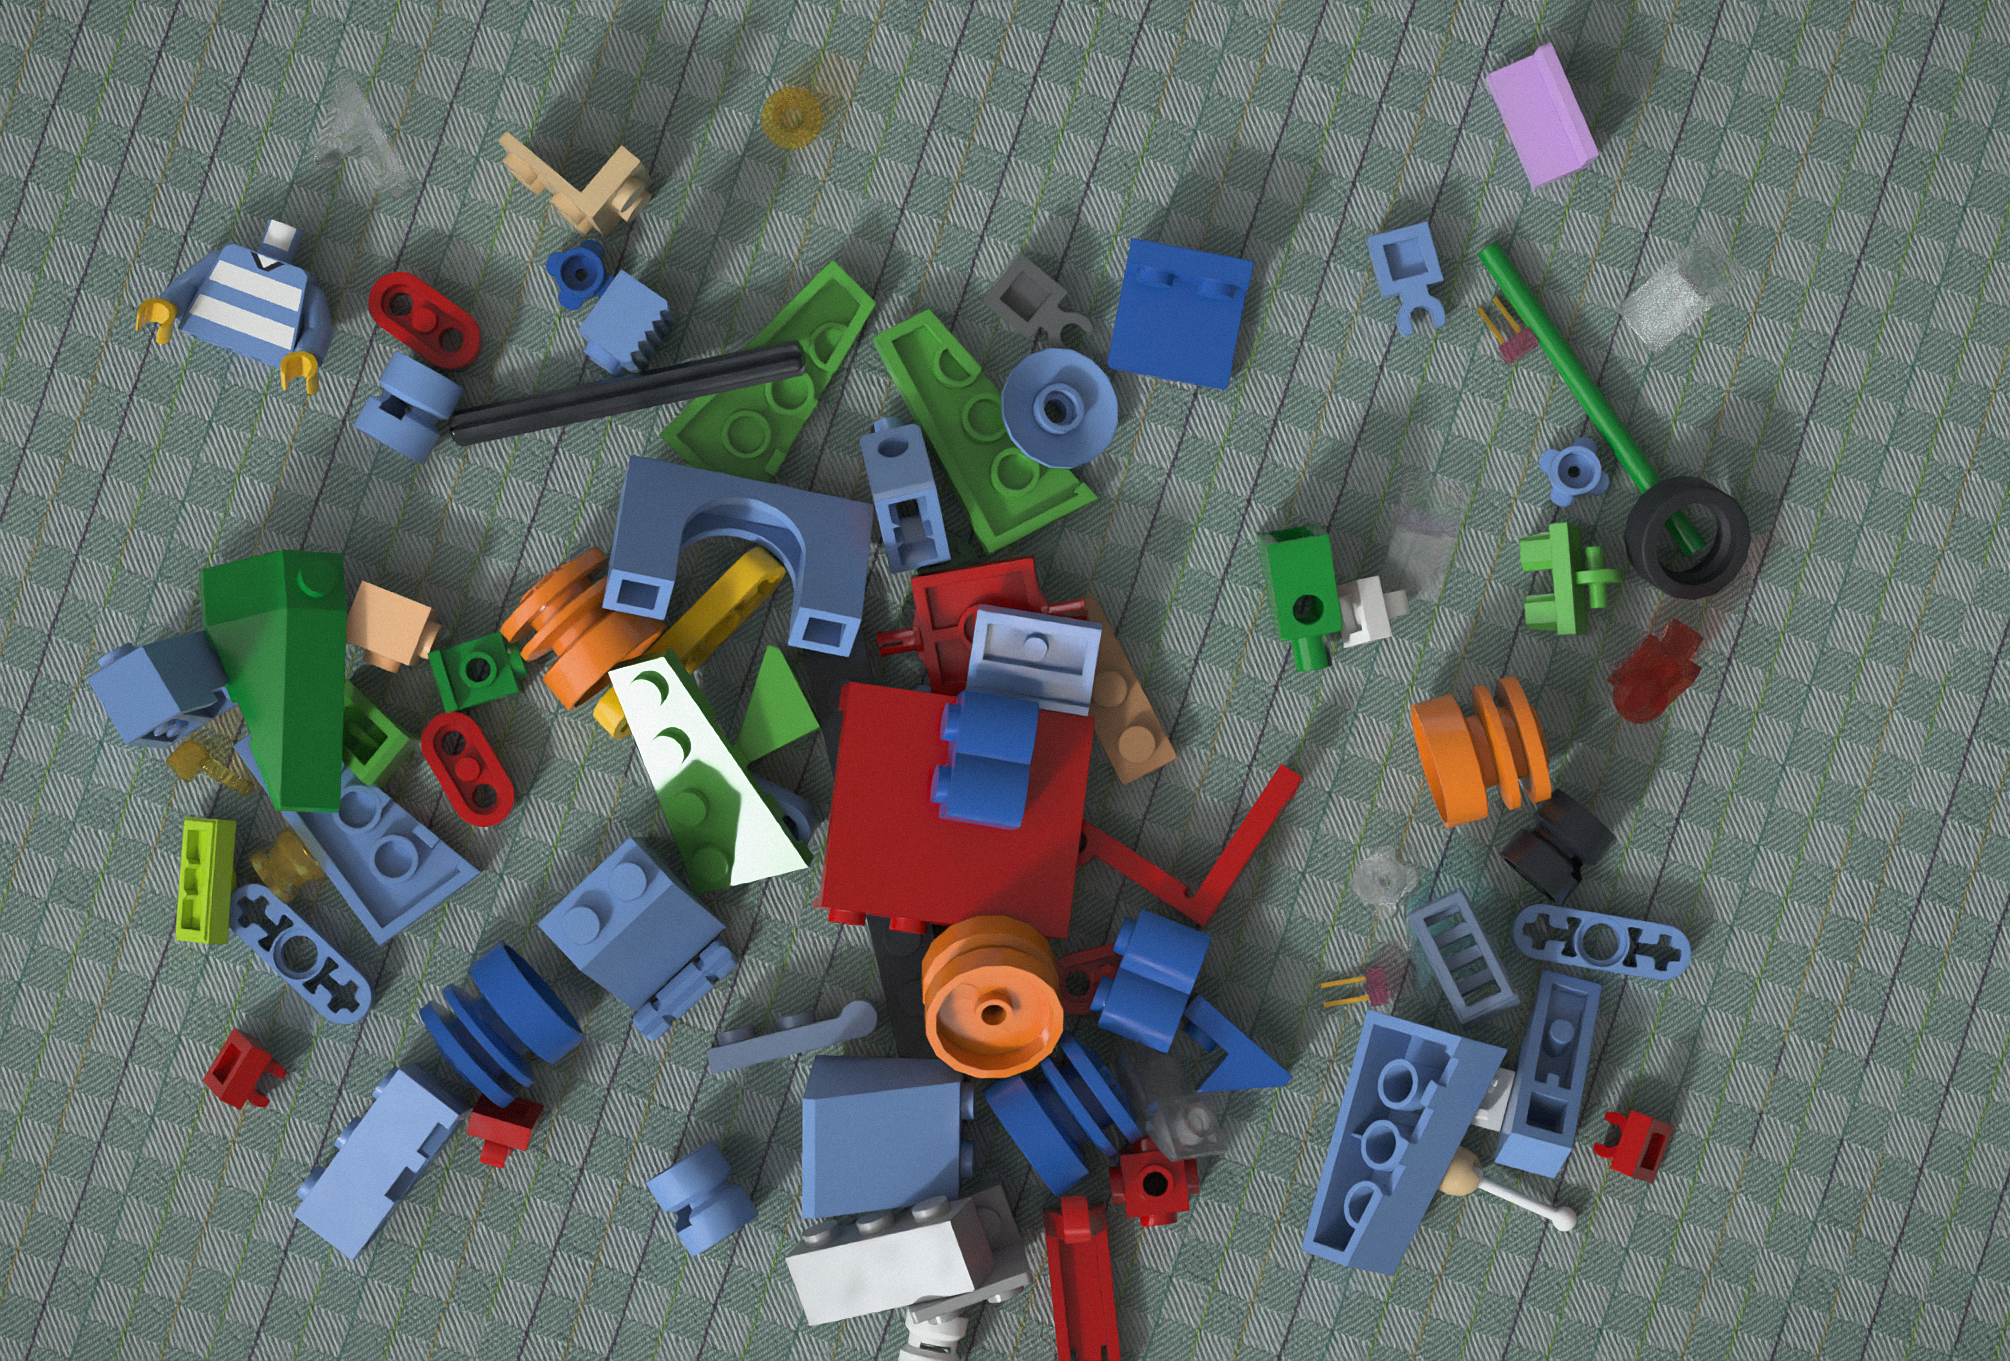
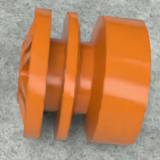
(573, 624)
(1481, 751)

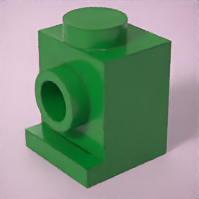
(453, 678)

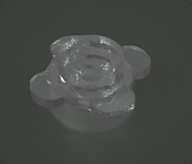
(1370, 875)

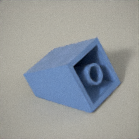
(632, 923)
(883, 1134)

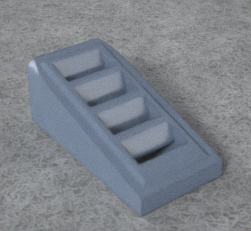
(1487, 1008)

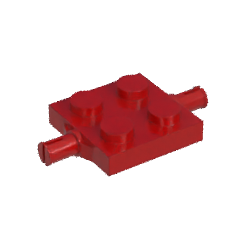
(948, 614)

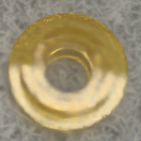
(786, 100)

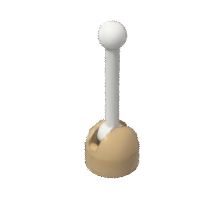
(1466, 1175)

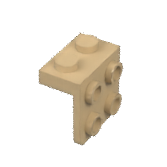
(612, 194)

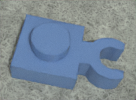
(1405, 267)

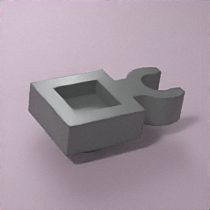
(1030, 300)

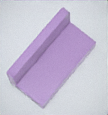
(1542, 117)

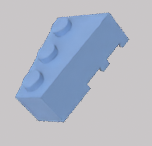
(162, 689)
(381, 1158)

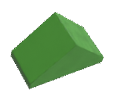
(777, 710)
(373, 739)

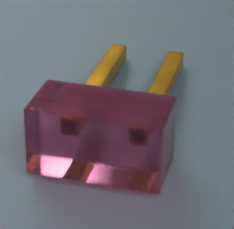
(1519, 344)
(1376, 987)

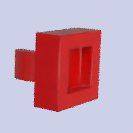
(238, 1070)
(504, 1127)
(1639, 1147)

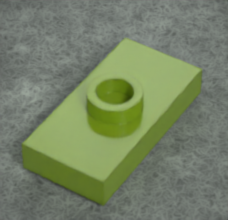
(206, 880)

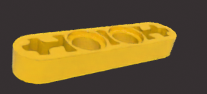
(706, 624)

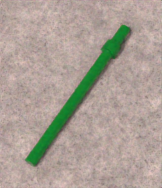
(1584, 388)

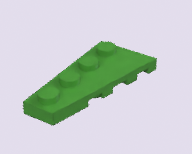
(754, 426)
(964, 428)

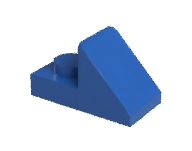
(1242, 1064)

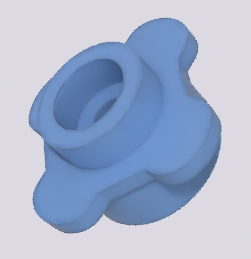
(1590, 479)

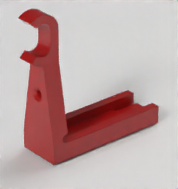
(1225, 872)
(1081, 1279)

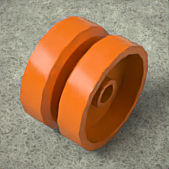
(991, 997)

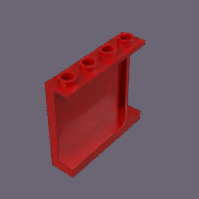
(907, 864)

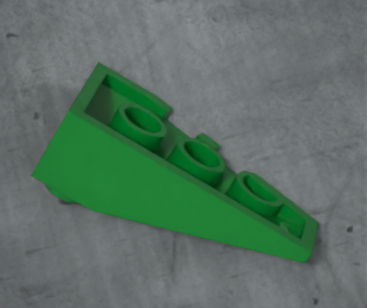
(284, 653)

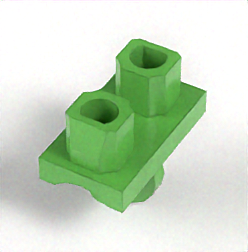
(1562, 553)

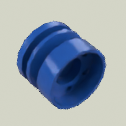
(501, 1024)
(1064, 1113)

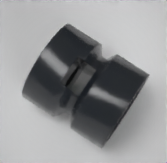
(1558, 846)

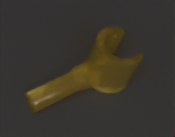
(193, 757)

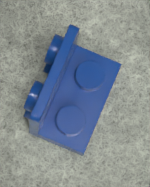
(1179, 314)

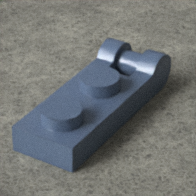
(796, 1035)

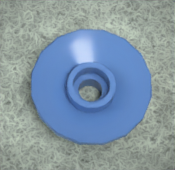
(1079, 393)

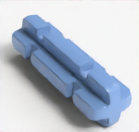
(685, 990)

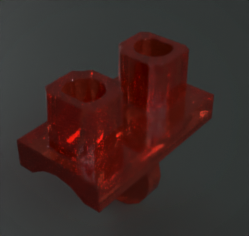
(1655, 673)

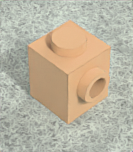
(391, 628)

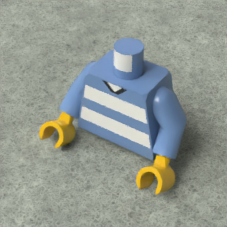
(251, 306)

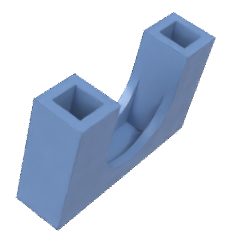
(812, 533)

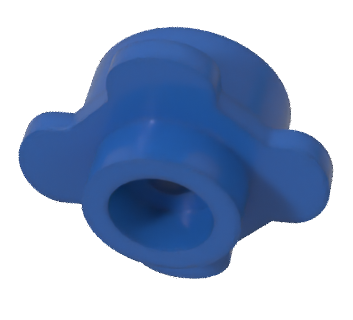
(564, 268)

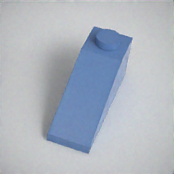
(1549, 1075)

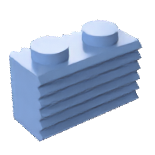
(626, 326)

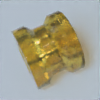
(286, 865)

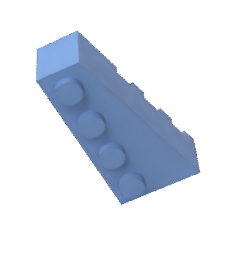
(1395, 1138)

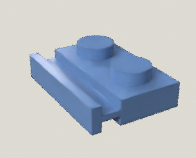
(1034, 658)

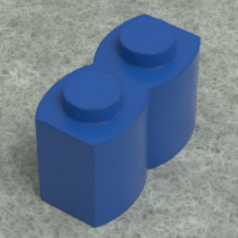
(986, 759)
(1151, 980)

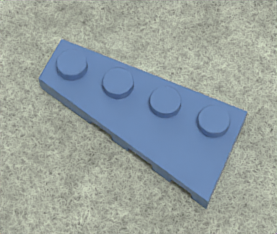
(377, 855)

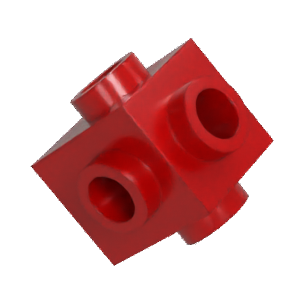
(1128, 1178)

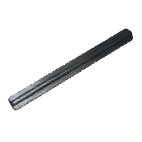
(628, 393)

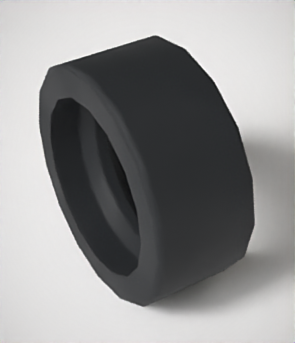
(1721, 562)

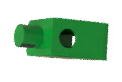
(1296, 565)

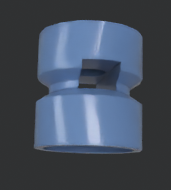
(411, 384)
(702, 1198)

